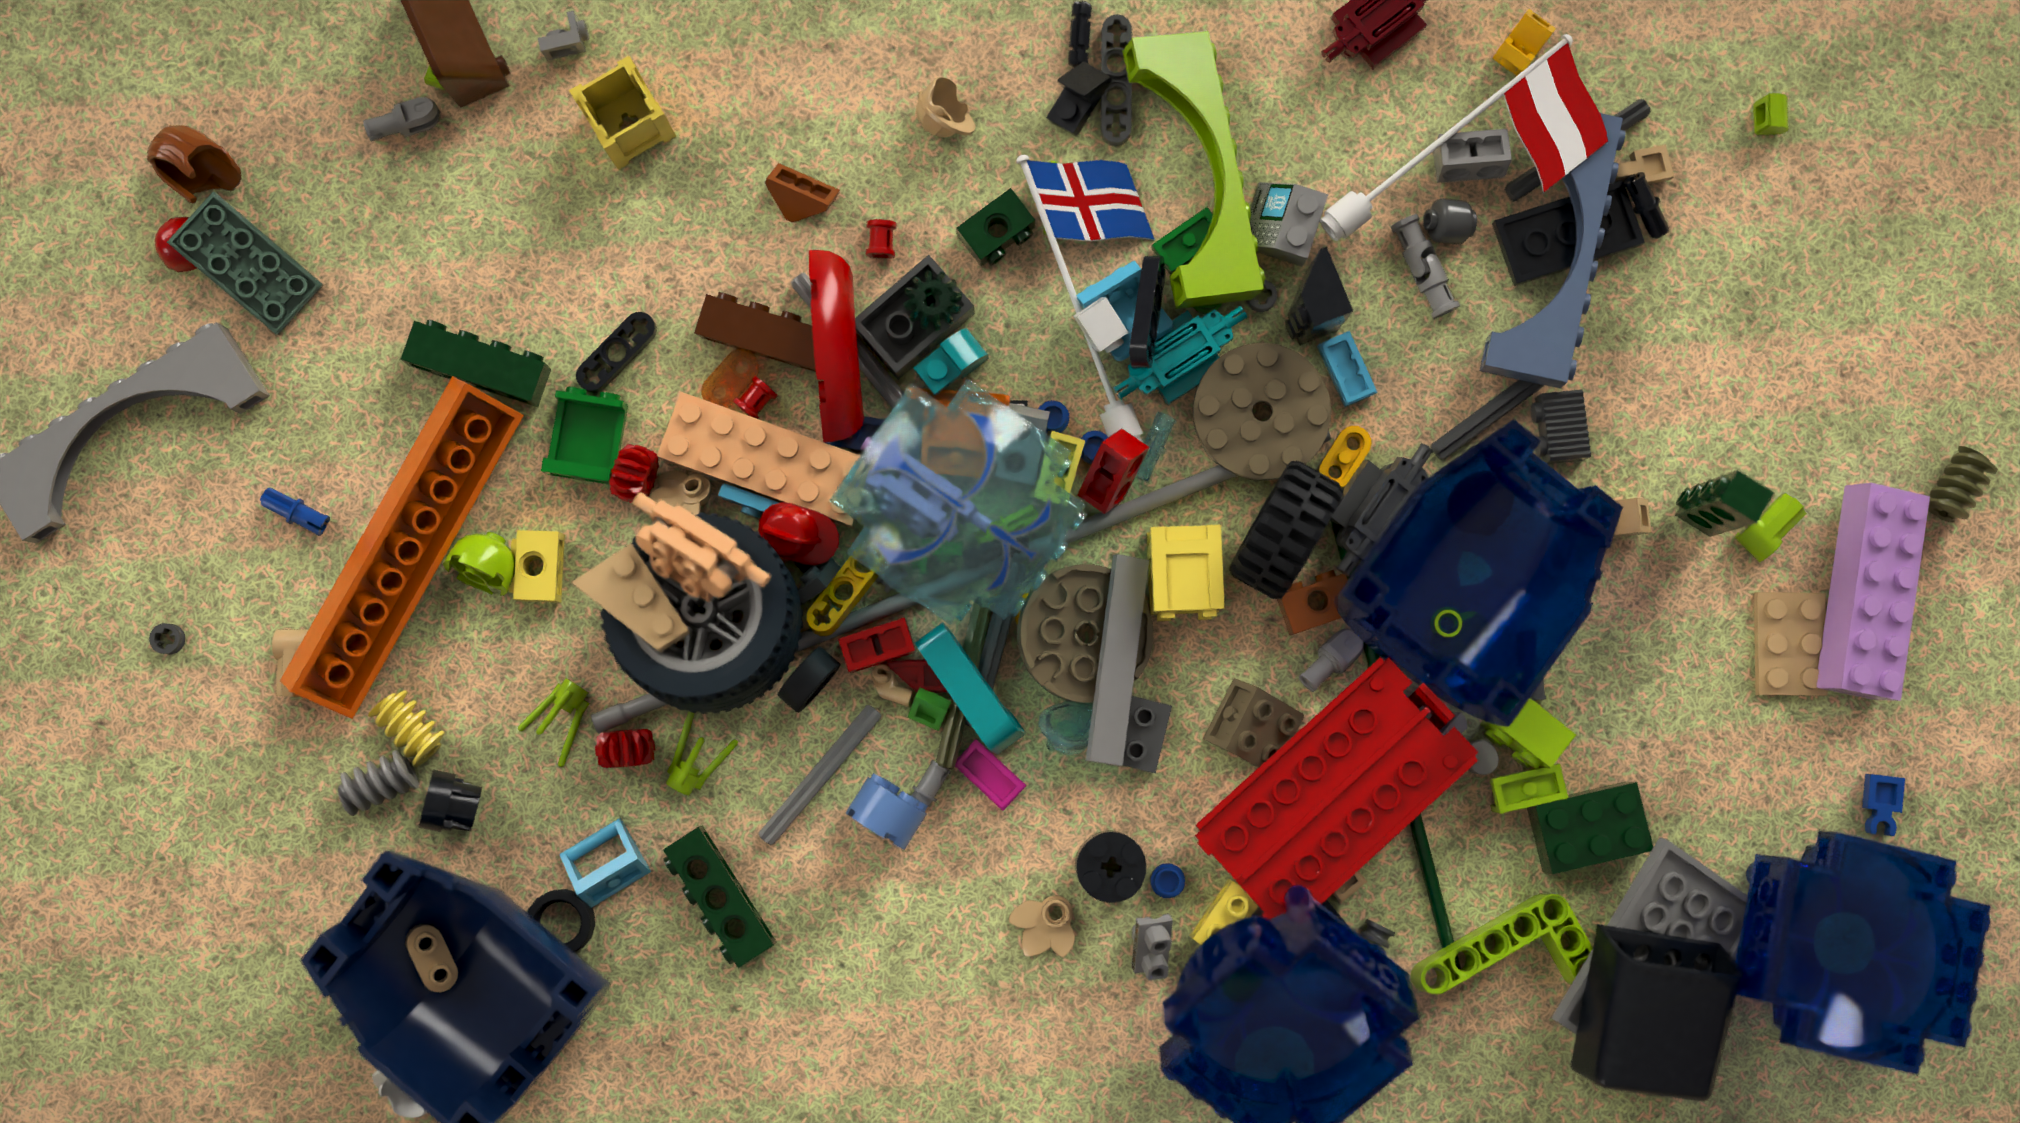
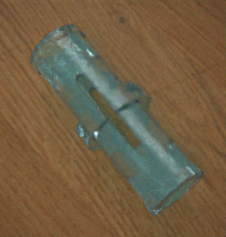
(1156, 441)

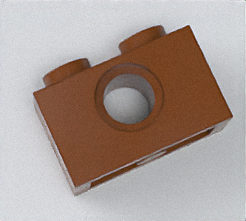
(1295, 607)

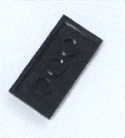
(1544, 237)

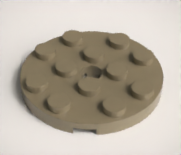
(1267, 376)
(1049, 629)

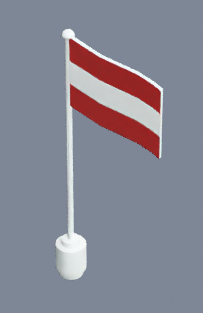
(1548, 113)

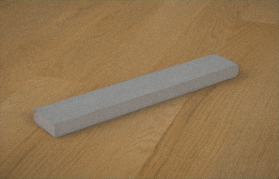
(1117, 660)

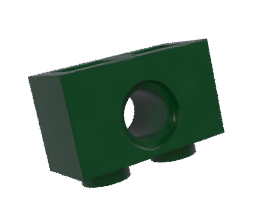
(1004, 210)

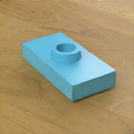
(1347, 369)
(751, 503)

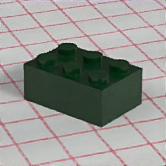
(1590, 828)

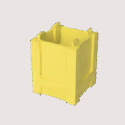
(619, 95)
(1185, 571)

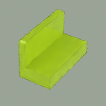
(1527, 788)

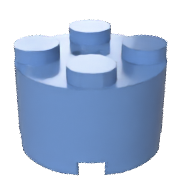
(886, 812)

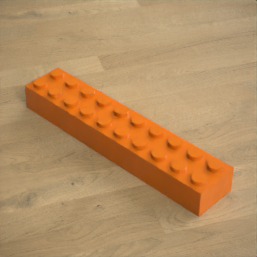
(401, 549)

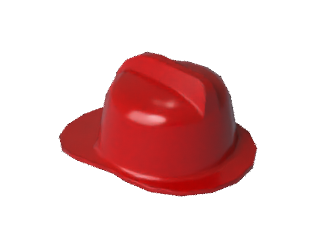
(799, 533)

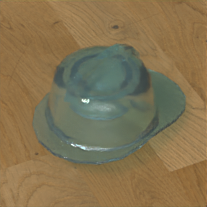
(1066, 727)

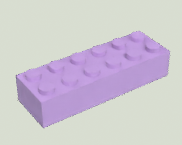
(1872, 591)

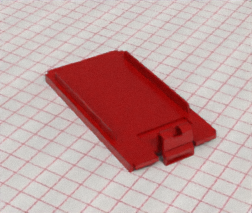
(1337, 790)

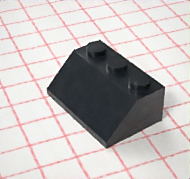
(1319, 303)

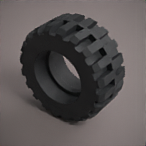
(1286, 530)

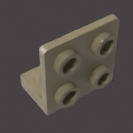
(1252, 723)

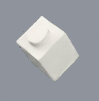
(1101, 325)

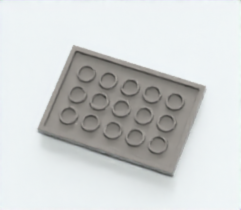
(1669, 898)

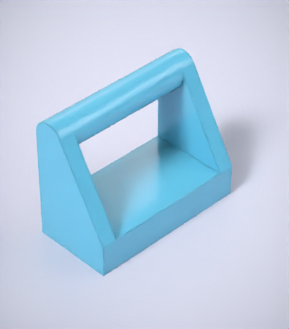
(611, 876)

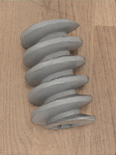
(377, 783)

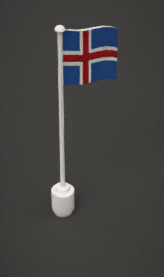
(1088, 205)

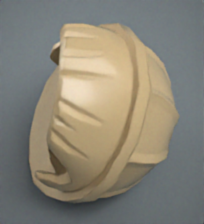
(941, 110)

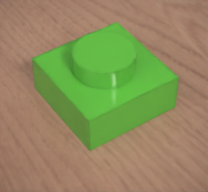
(929, 709)

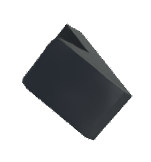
(1080, 95)

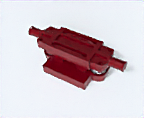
(1374, 29)

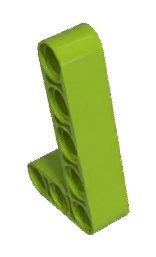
(1507, 942)

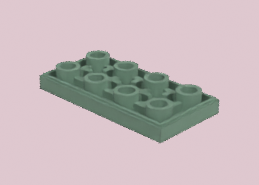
(245, 263)

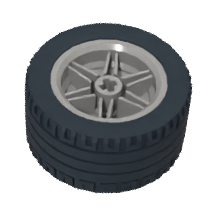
(751, 652)

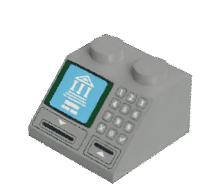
(1286, 220)

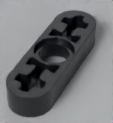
(627, 327)

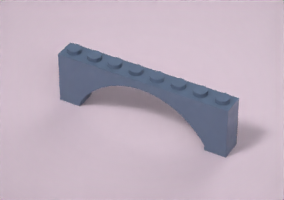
(1545, 344)

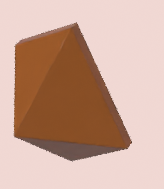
(799, 194)

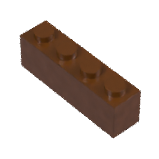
(757, 330)

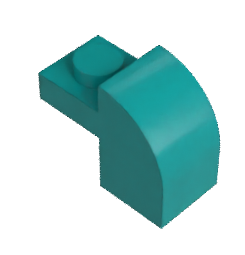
(953, 359)

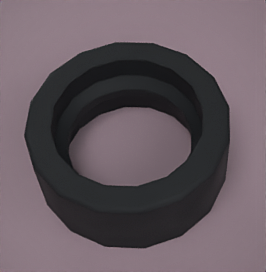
(808, 679)
(567, 896)

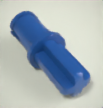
(294, 511)

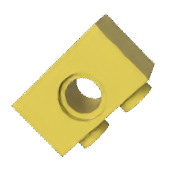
(547, 584)

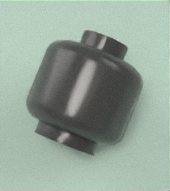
(1450, 221)

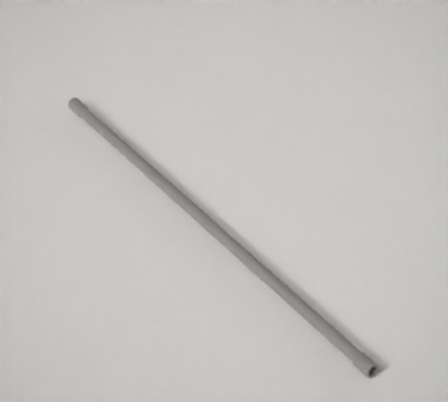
(623, 712)

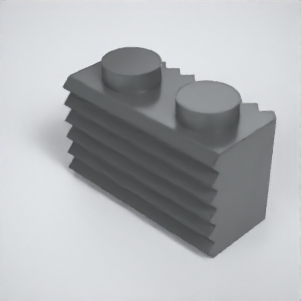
(1561, 427)

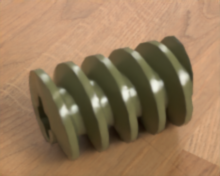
(1960, 483)

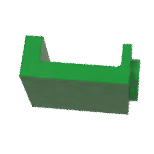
(586, 435)

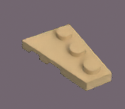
(634, 597)

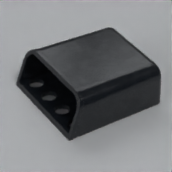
(1654, 1022)

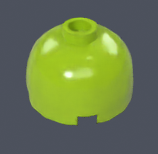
(480, 558)

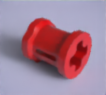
(881, 238)
(755, 398)

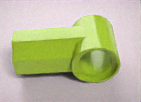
(1775, 522)

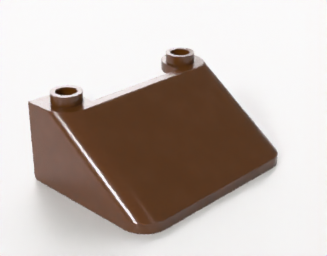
(457, 49)

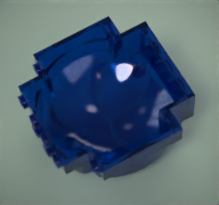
(1862, 950)
(1288, 1018)

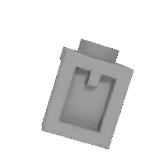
(565, 43)

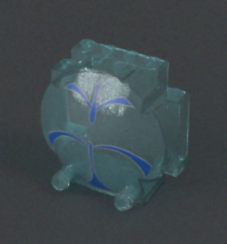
(959, 503)

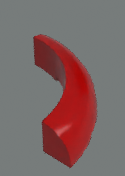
(835, 345)

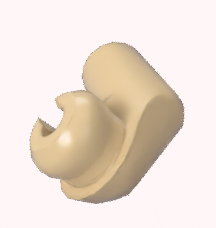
(889, 688)

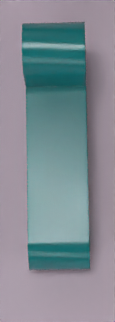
(969, 689)

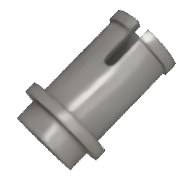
(930, 783)

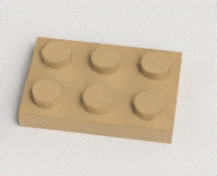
(1788, 642)

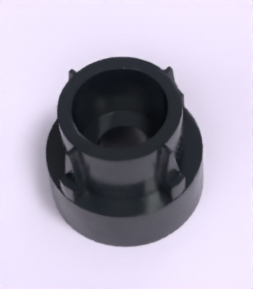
(449, 803)

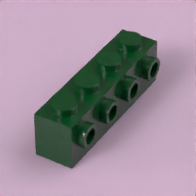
(476, 363)

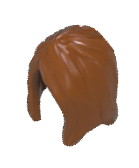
(192, 162)

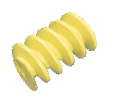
(407, 727)

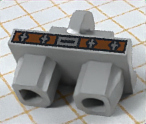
(1152, 946)

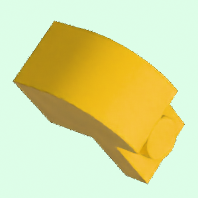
(1524, 42)

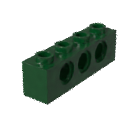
(1723, 503)
(757, 935)

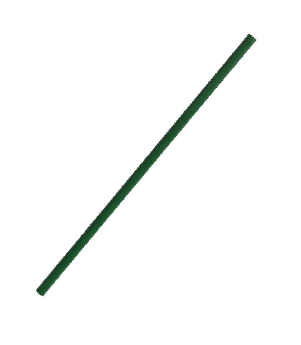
(1419, 835)

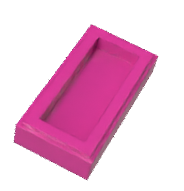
(989, 774)

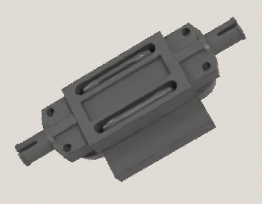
(1372, 502)

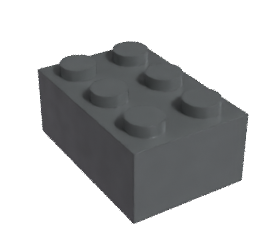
(890, 332)

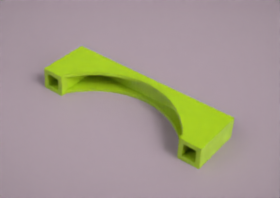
(1186, 76)

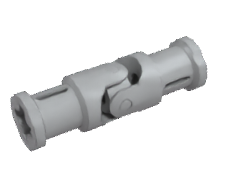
(1415, 248)

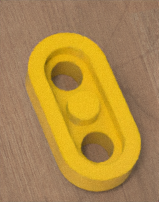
(1342, 457)

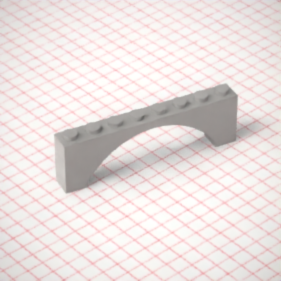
(38, 470)

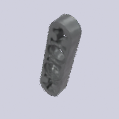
(1119, 81)

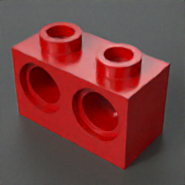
(1113, 471)
(877, 645)

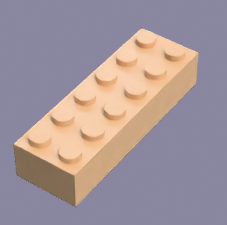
(756, 456)

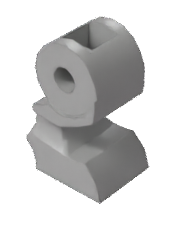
(1487, 755)

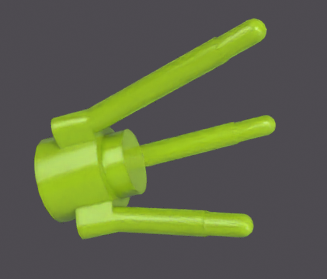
(565, 697)
(685, 775)

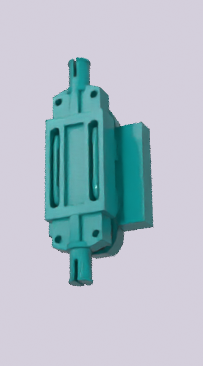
(1183, 355)

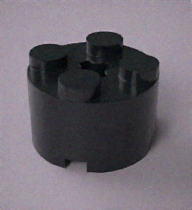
(1123, 882)

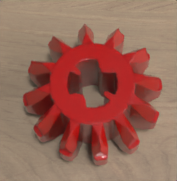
(633, 472)
(625, 748)

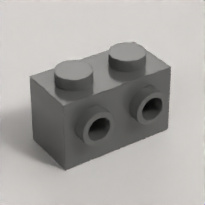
(1145, 733)

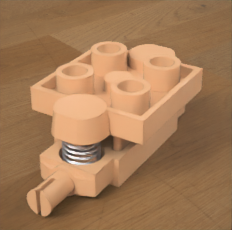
(693, 551)

